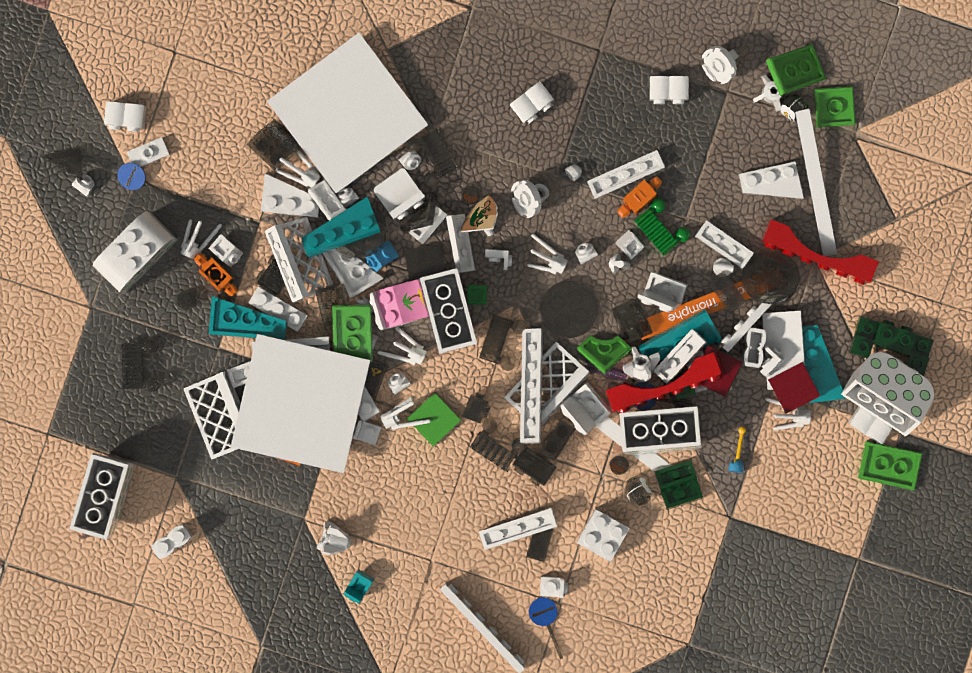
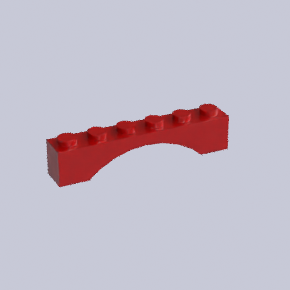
(781, 237)
(702, 368)

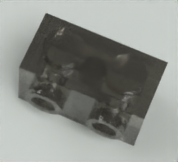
(476, 408)

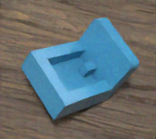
(382, 257)

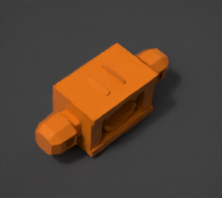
(639, 197)
(206, 265)

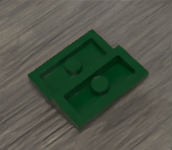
(678, 485)

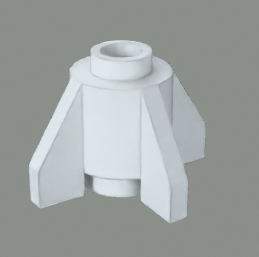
(767, 95)
(641, 366)
(333, 539)

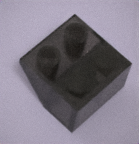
(274, 143)

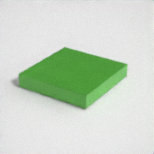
(834, 107)
(441, 418)

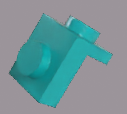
(358, 586)

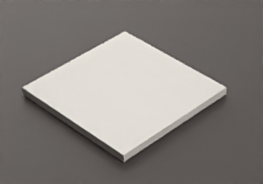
(347, 113)
(300, 403)

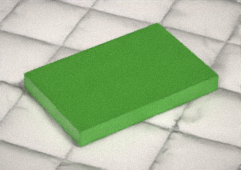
(796, 69)
(353, 330)
(890, 465)

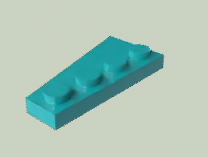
(343, 229)
(239, 321)
(669, 339)
(820, 365)

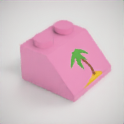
(402, 303)

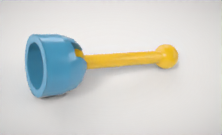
(737, 465)

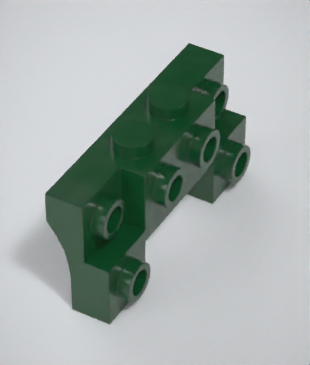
(891, 338)

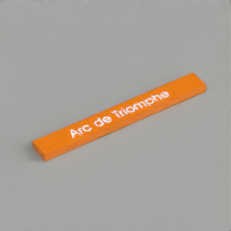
(710, 302)

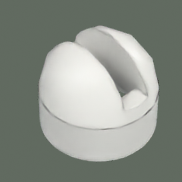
(573, 172)

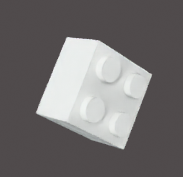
(602, 535)

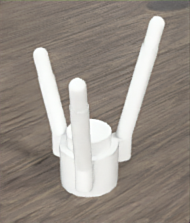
(309, 177)
(189, 247)
(556, 263)
(416, 354)
(801, 416)
(391, 417)

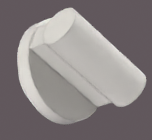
(410, 160)
(84, 186)
(347, 196)
(585, 252)
(616, 263)
(723, 265)
(398, 382)

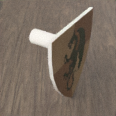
(481, 217)

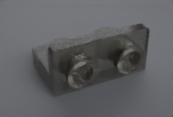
(327, 297)
(631, 320)

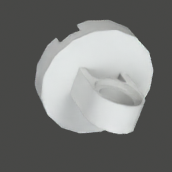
(720, 64)
(527, 198)

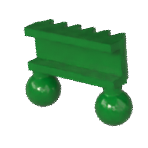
(656, 231)

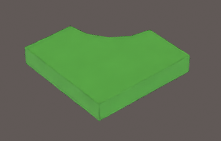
(604, 353)

